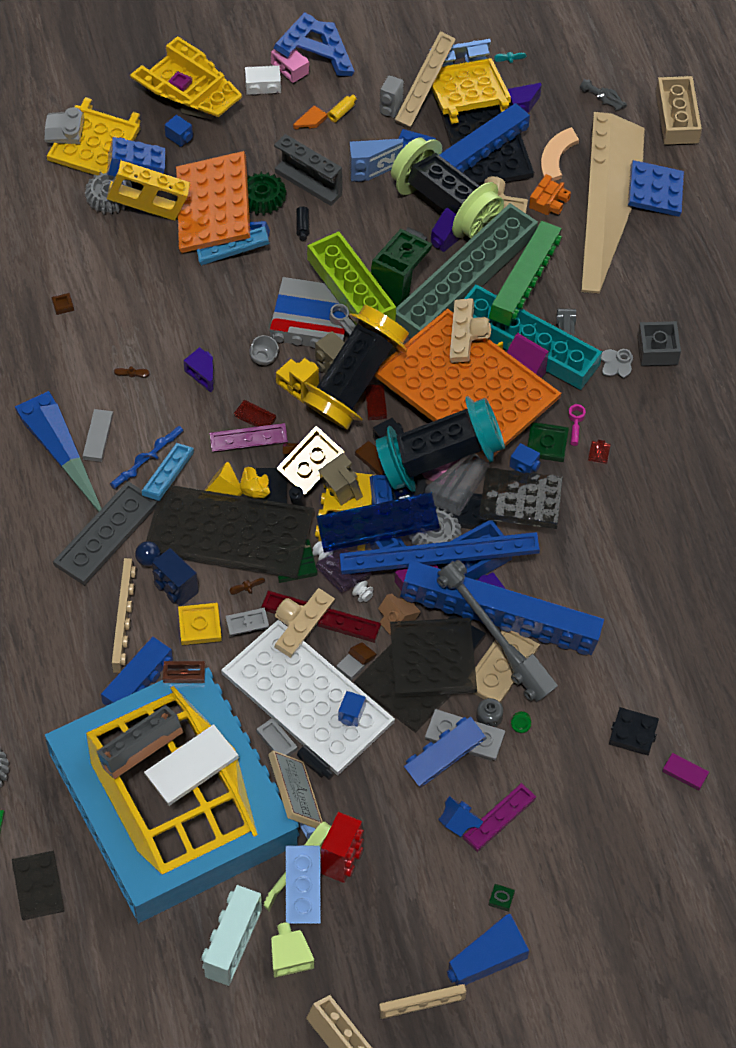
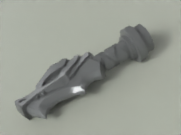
(607, 95)

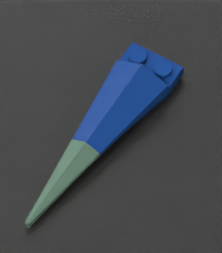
(47, 424)

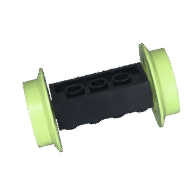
(423, 170)

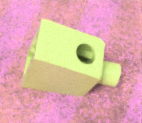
(290, 952)

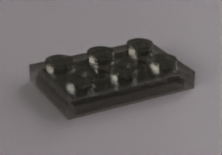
(38, 885)

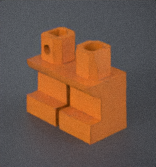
(547, 196)

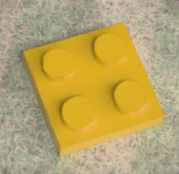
(199, 623)

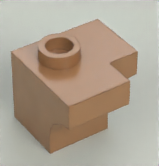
(395, 610)

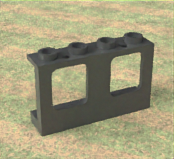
(308, 171)

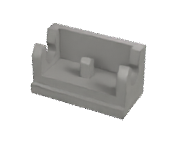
(246, 621)

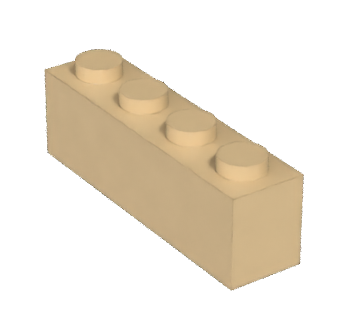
(334, 1025)

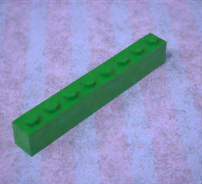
(525, 273)

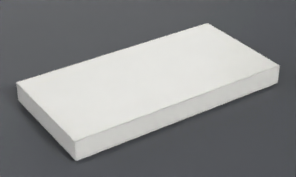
(191, 765)

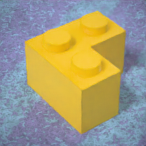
(294, 375)

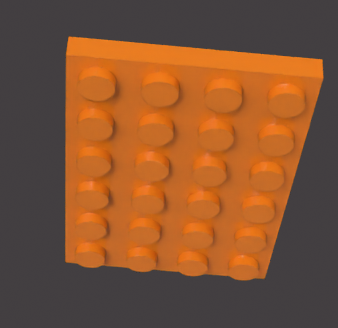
(215, 203)

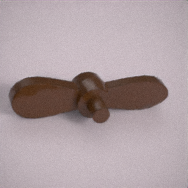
(131, 372)
(246, 585)

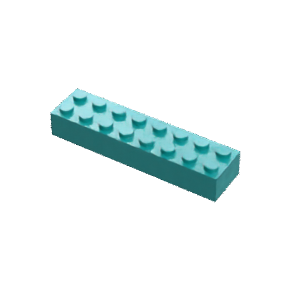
(567, 356)

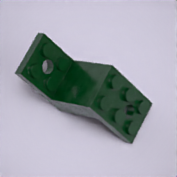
(395, 266)

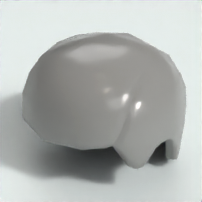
(263, 350)

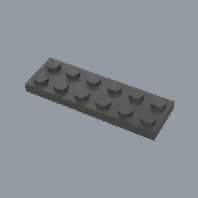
(105, 533)

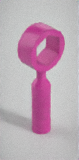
(575, 427)

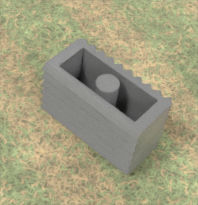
(391, 96)

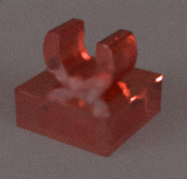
(599, 451)

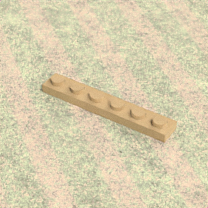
(425, 80)
(123, 621)

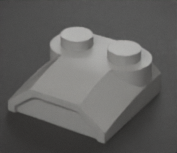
(64, 126)

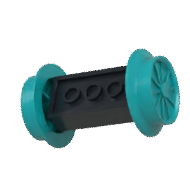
(439, 443)

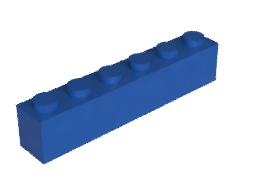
(487, 138)

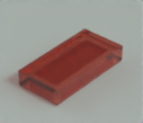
(376, 402)
(254, 414)

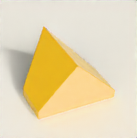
(225, 482)

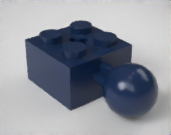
(169, 572)

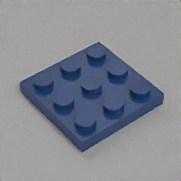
(656, 188)

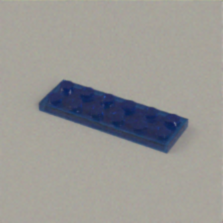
(378, 522)

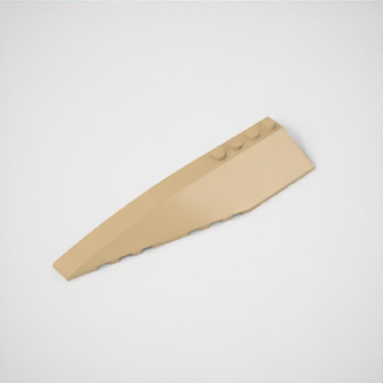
(613, 148)

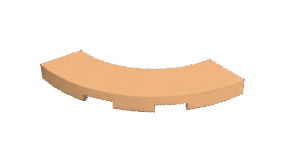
(554, 150)

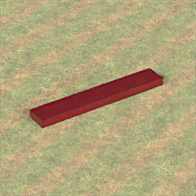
(332, 619)

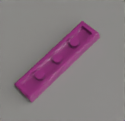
(248, 437)
(499, 817)

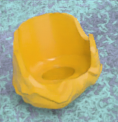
(254, 485)

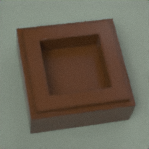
(62, 303)
(362, 653)

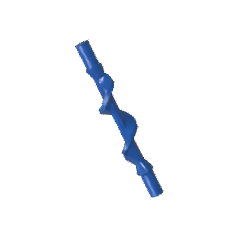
(143, 457)

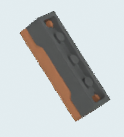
(139, 741)

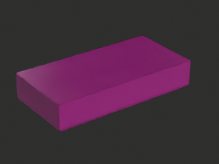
(685, 771)

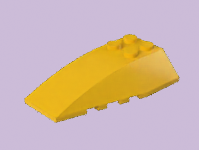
(208, 90)

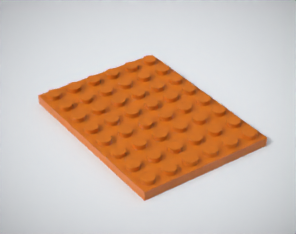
(440, 387)

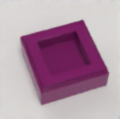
(180, 81)

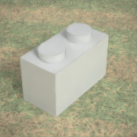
(263, 80)

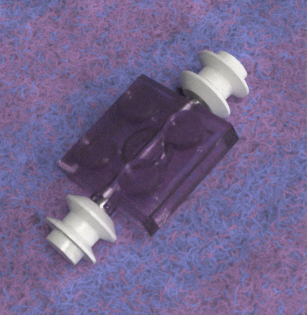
(330, 567)

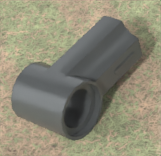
(566, 320)

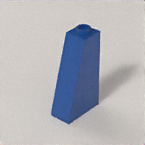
(489, 953)

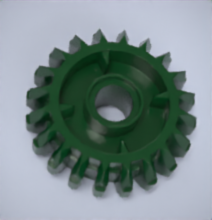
(265, 193)

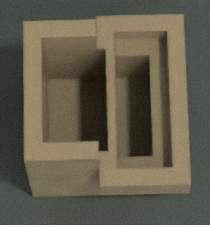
(340, 479)

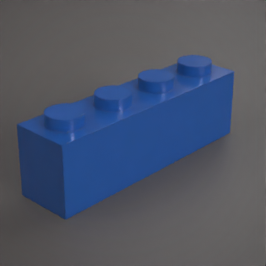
(139, 672)
(445, 751)

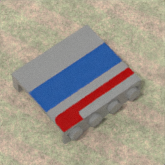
(304, 312)

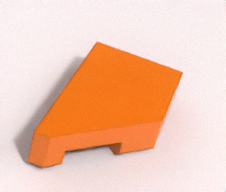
(311, 118)

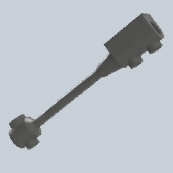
(526, 669)

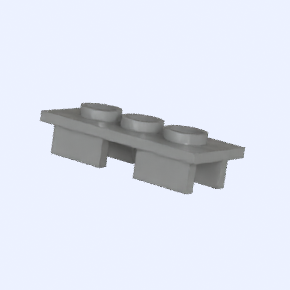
(487, 749)

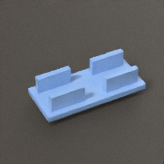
(471, 51)
(303, 884)

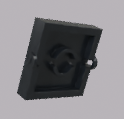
(634, 731)

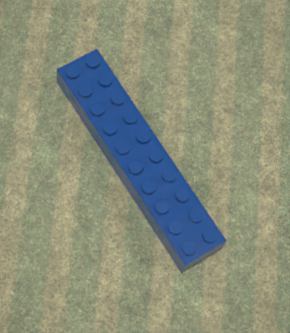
(506, 609)

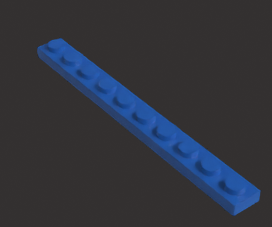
(440, 553)

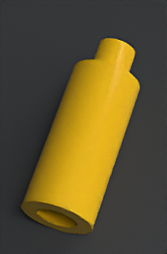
(341, 108)

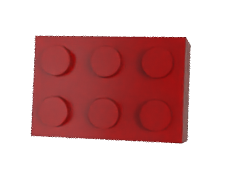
(342, 847)

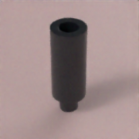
(302, 222)
(297, 496)
(315, 762)

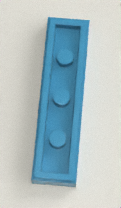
(210, 254)
(167, 471)

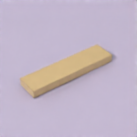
(422, 1001)

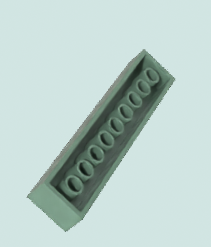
(468, 266)

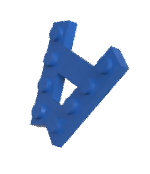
(332, 47)

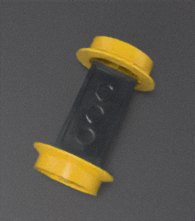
(355, 366)

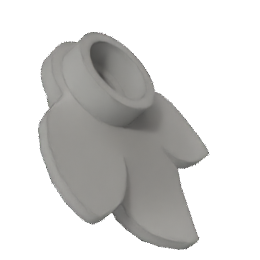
(614, 363)

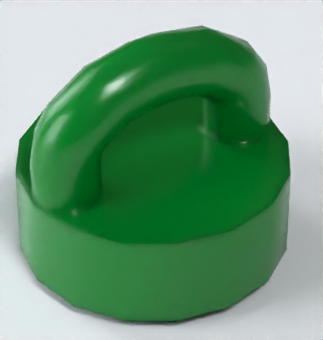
(521, 722)

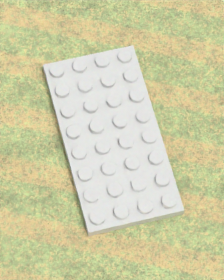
(305, 698)

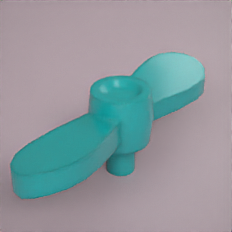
(509, 56)

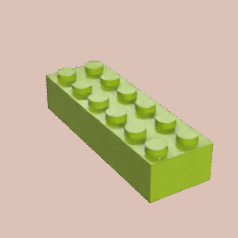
(348, 276)

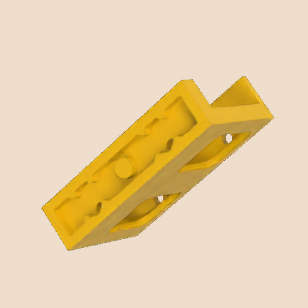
(146, 199)
(332, 504)

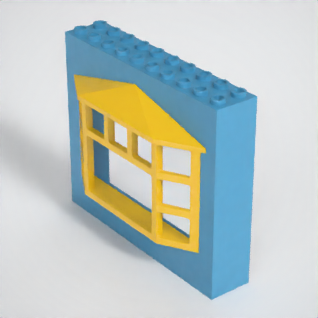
(118, 827)

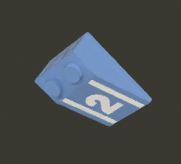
(372, 157)

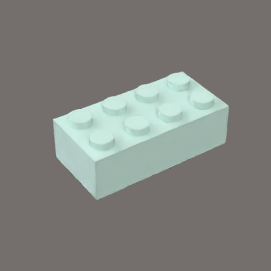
(232, 935)

